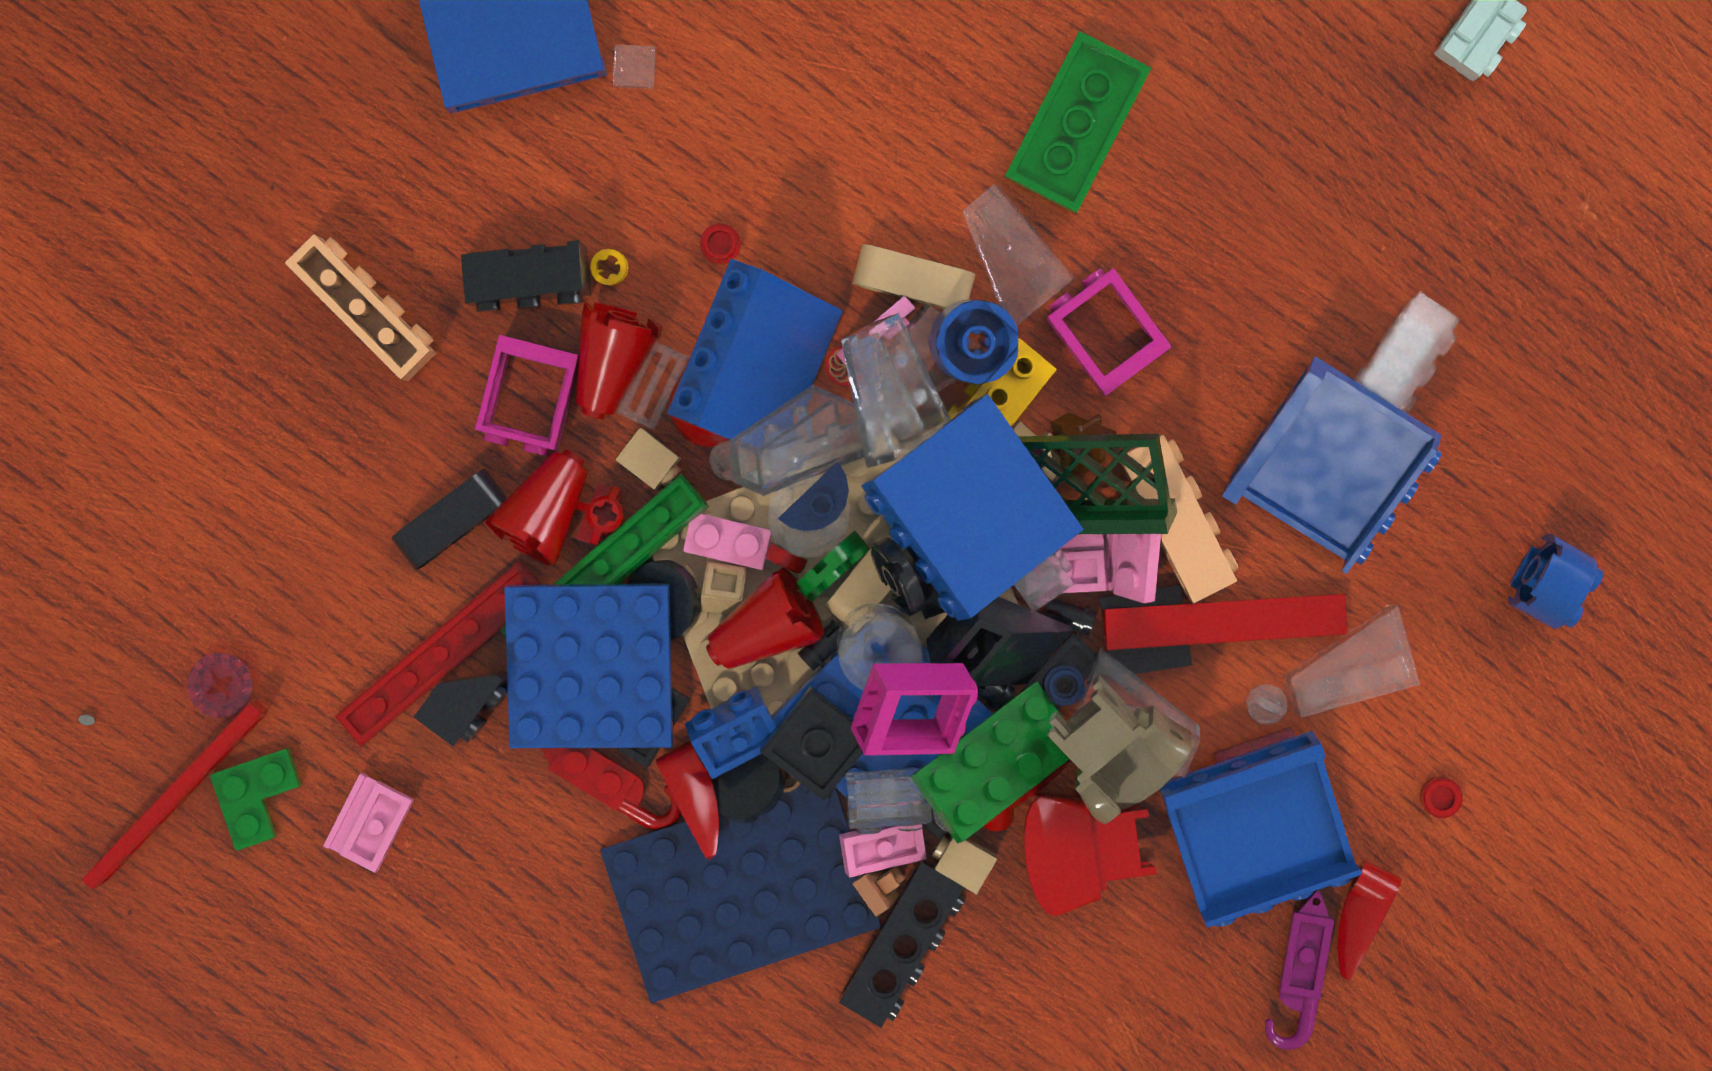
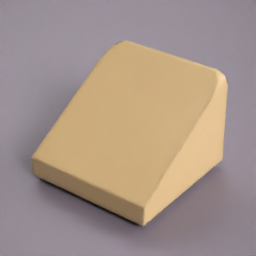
(723, 587)

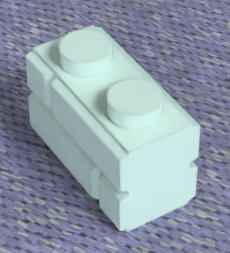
(1479, 35)

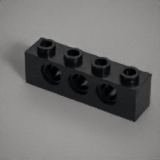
(881, 1004)

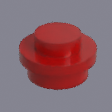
(720, 243)

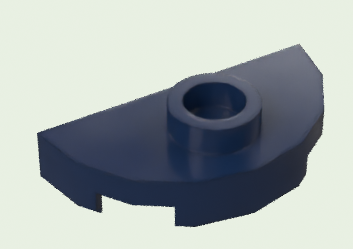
(820, 503)

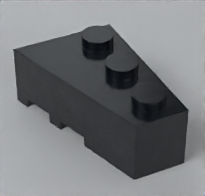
(526, 276)

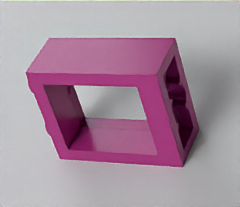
(1067, 304)
(499, 434)
(887, 682)

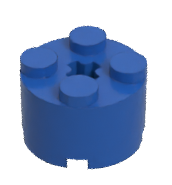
(997, 340)
(1554, 582)

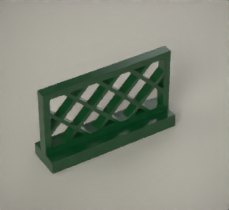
(1116, 515)

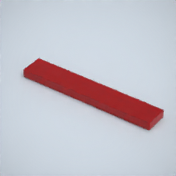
(1225, 621)
(432, 659)
(175, 795)

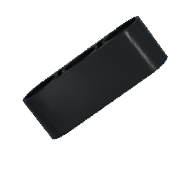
(449, 519)

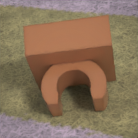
(879, 888)

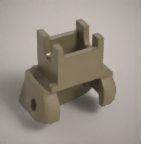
(1119, 751)

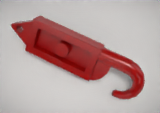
(608, 783)

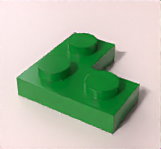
(243, 792)

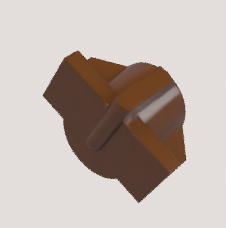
(1074, 425)

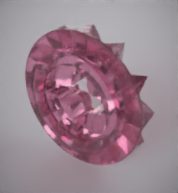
(201, 681)

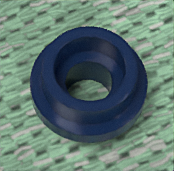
(1067, 698)

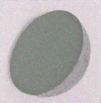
(86, 718)

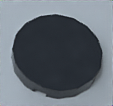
(897, 573)
(683, 597)
(749, 789)

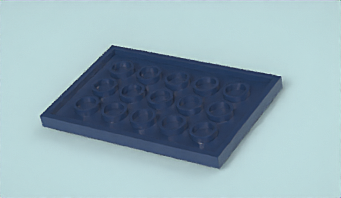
(758, 901)

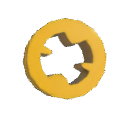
(605, 255)

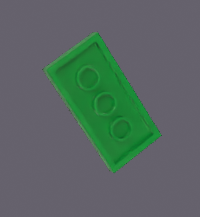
(1077, 122)
(992, 764)

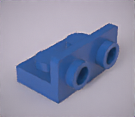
(731, 731)

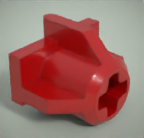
(601, 515)

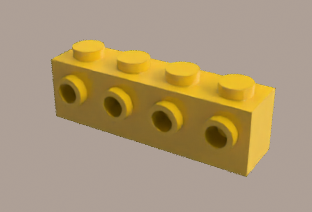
(1014, 389)

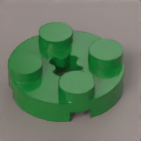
(832, 566)

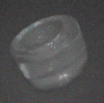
(1266, 704)

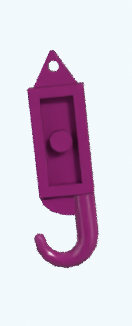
(1303, 969)

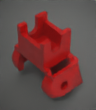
(1075, 855)

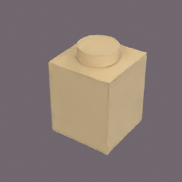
(650, 460)
(963, 862)

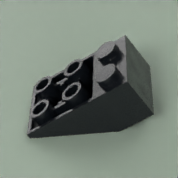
(998, 643)

